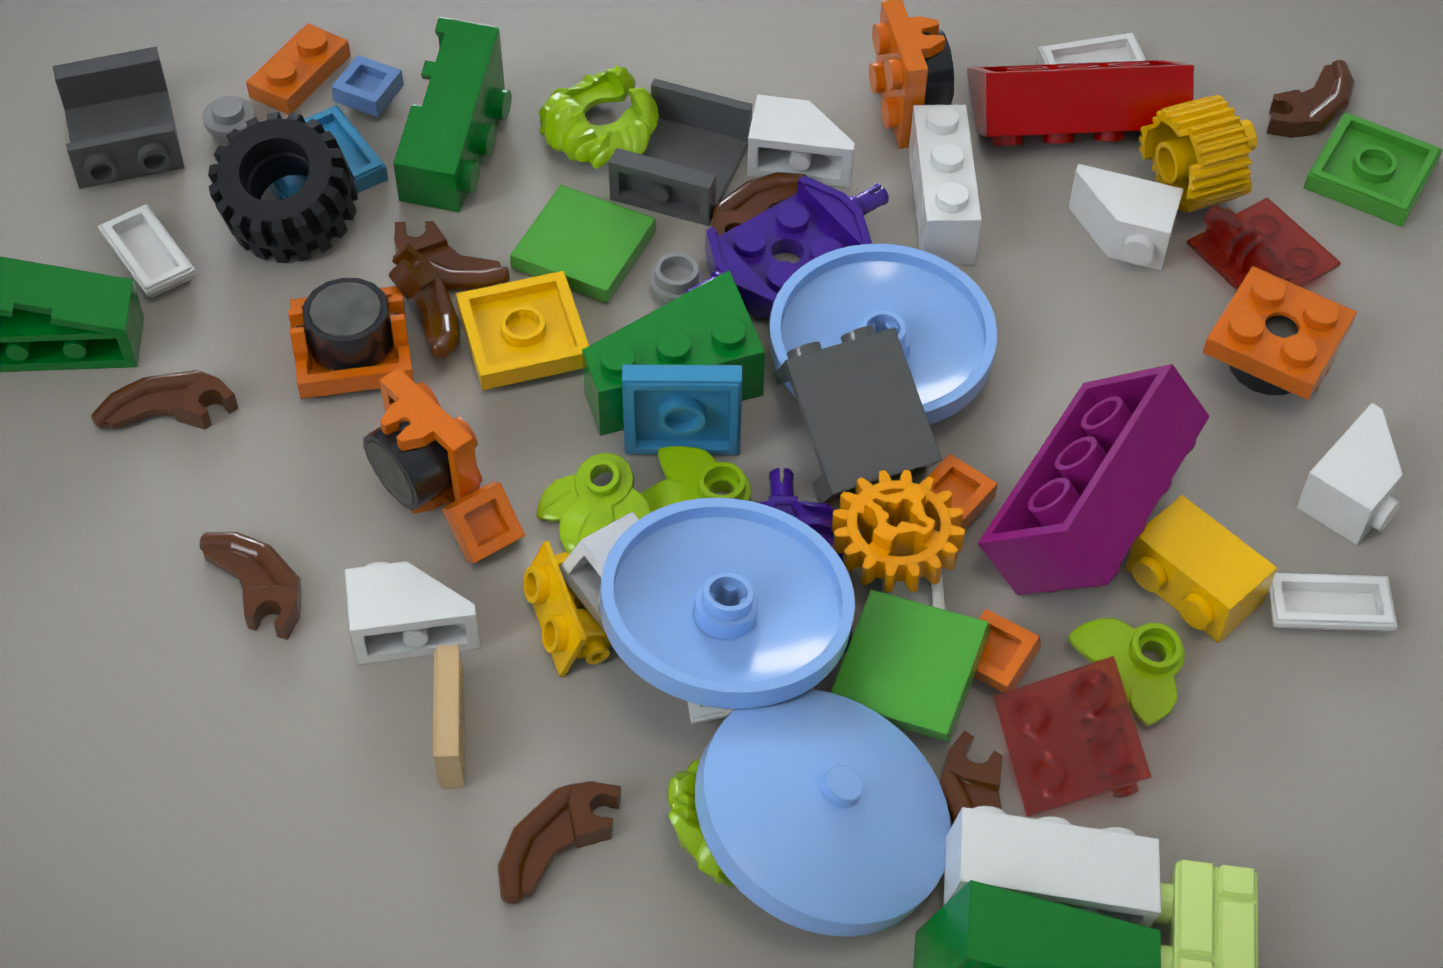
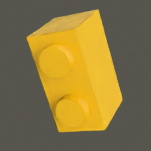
(1200, 569)

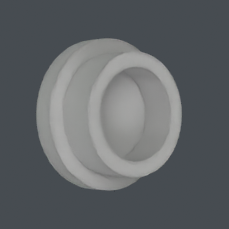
(227, 114)
(674, 275)

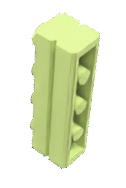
(1209, 916)

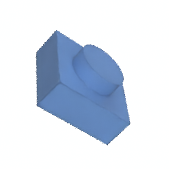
(367, 86)

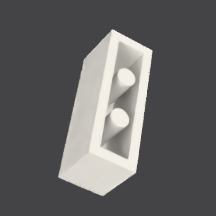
(944, 183)
(1056, 861)

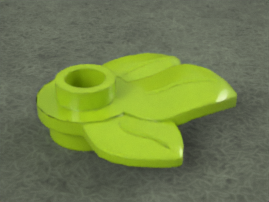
(695, 475)
(587, 507)
(1147, 683)

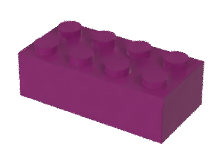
(1095, 482)

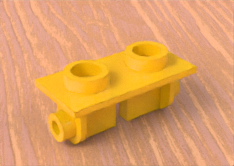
(565, 630)

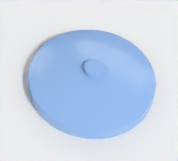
(932, 304)
(726, 603)
(823, 814)

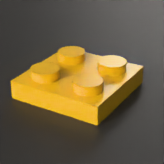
(522, 330)

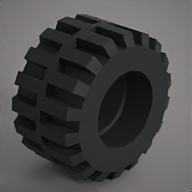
(266, 154)

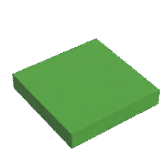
(1373, 169)
(586, 240)
(912, 663)

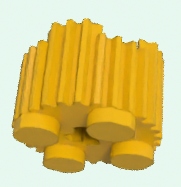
(1201, 150)

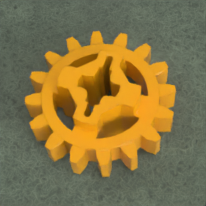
(898, 531)

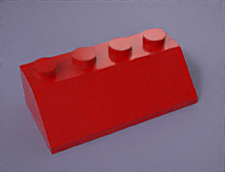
(1074, 98)

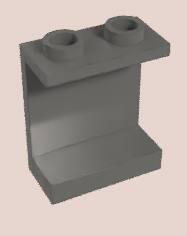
(118, 117)
(688, 155)
(860, 410)

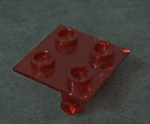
(1262, 239)
(1072, 737)

